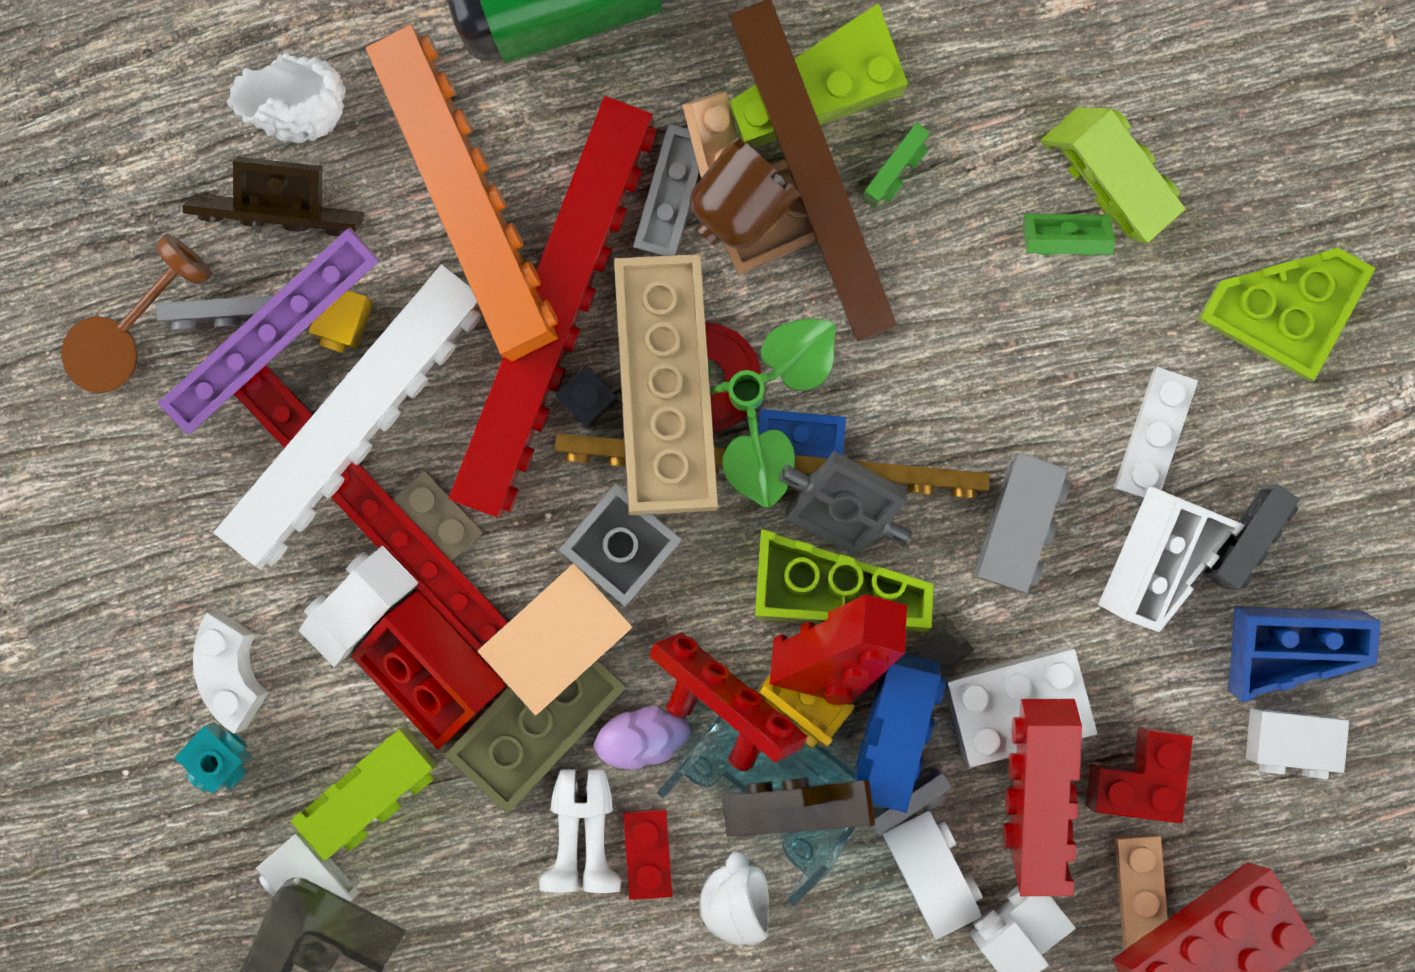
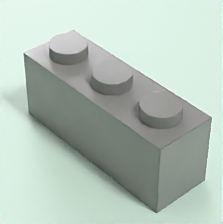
(1022, 523)

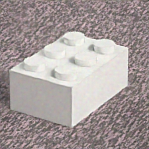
(989, 698)

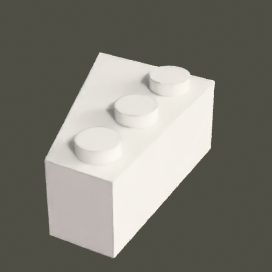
(1163, 558)

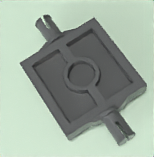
(845, 504)

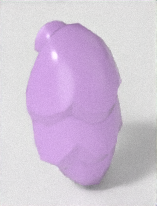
(641, 738)

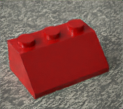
(427, 669)

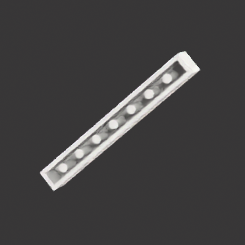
(350, 418)

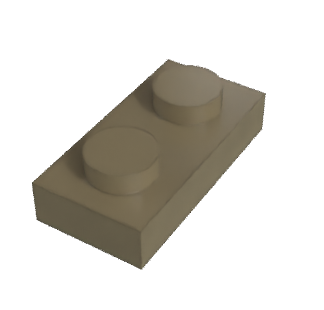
(438, 516)

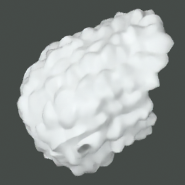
(290, 98)

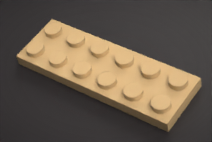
(665, 385)

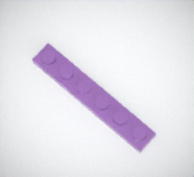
(269, 331)

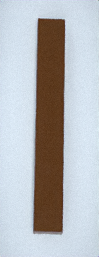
(812, 168)

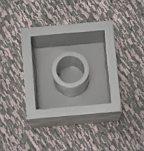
(618, 547)

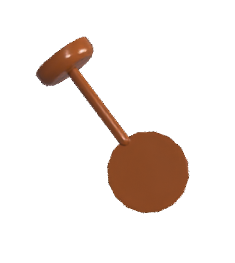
(101, 351)

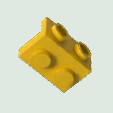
(807, 712)

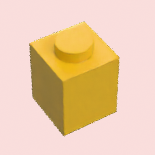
(343, 322)

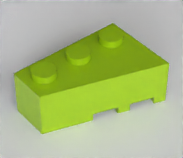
(1117, 171)
(365, 794)

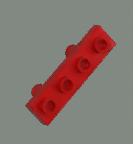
(743, 708)

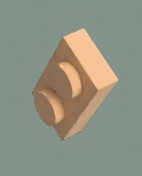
(709, 127)

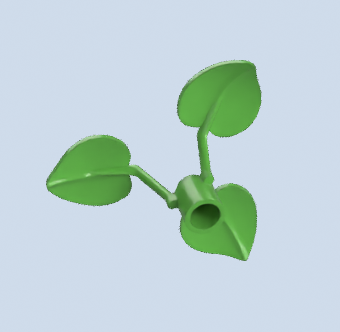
(803, 358)

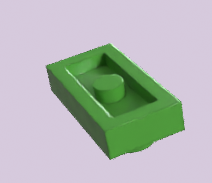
(910, 153)
(1068, 234)

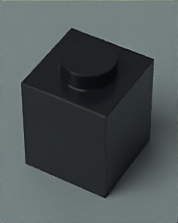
(587, 397)

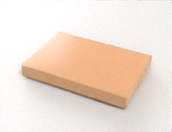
(555, 639)

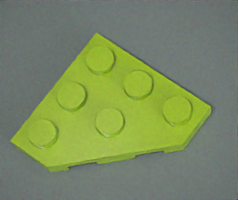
(1290, 309)

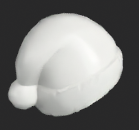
(736, 902)

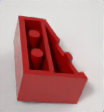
(842, 653)

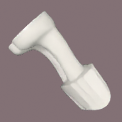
(597, 874)

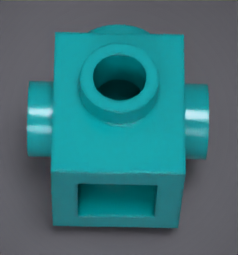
(201, 754)

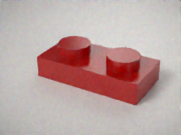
(647, 854)

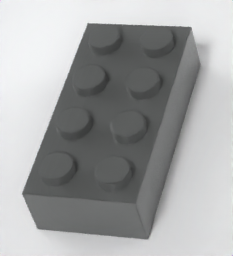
(1262, 526)

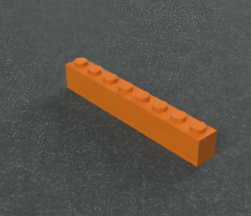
(462, 193)

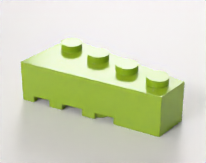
(841, 75)
(807, 582)

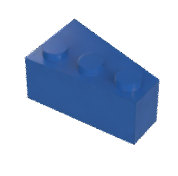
(1296, 645)
(898, 729)

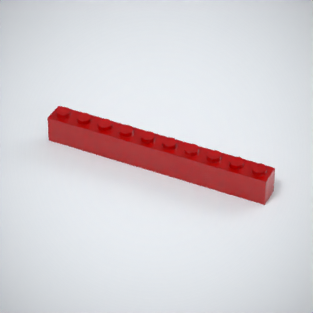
(566, 273)

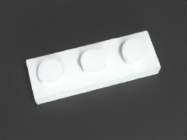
(1155, 432)

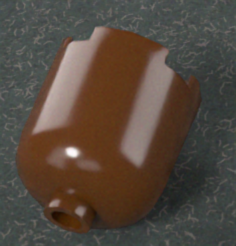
(740, 197)

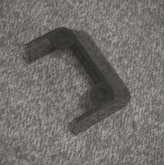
(314, 927)

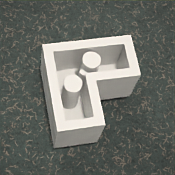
(1020, 932)

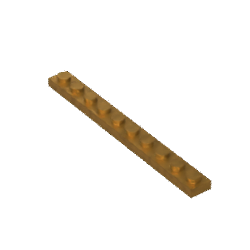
(919, 479)

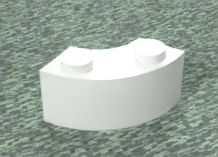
(357, 606)
(225, 672)
(933, 875)

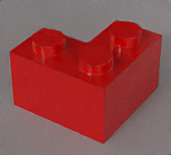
(1155, 784)

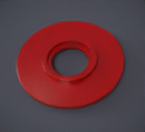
(733, 355)

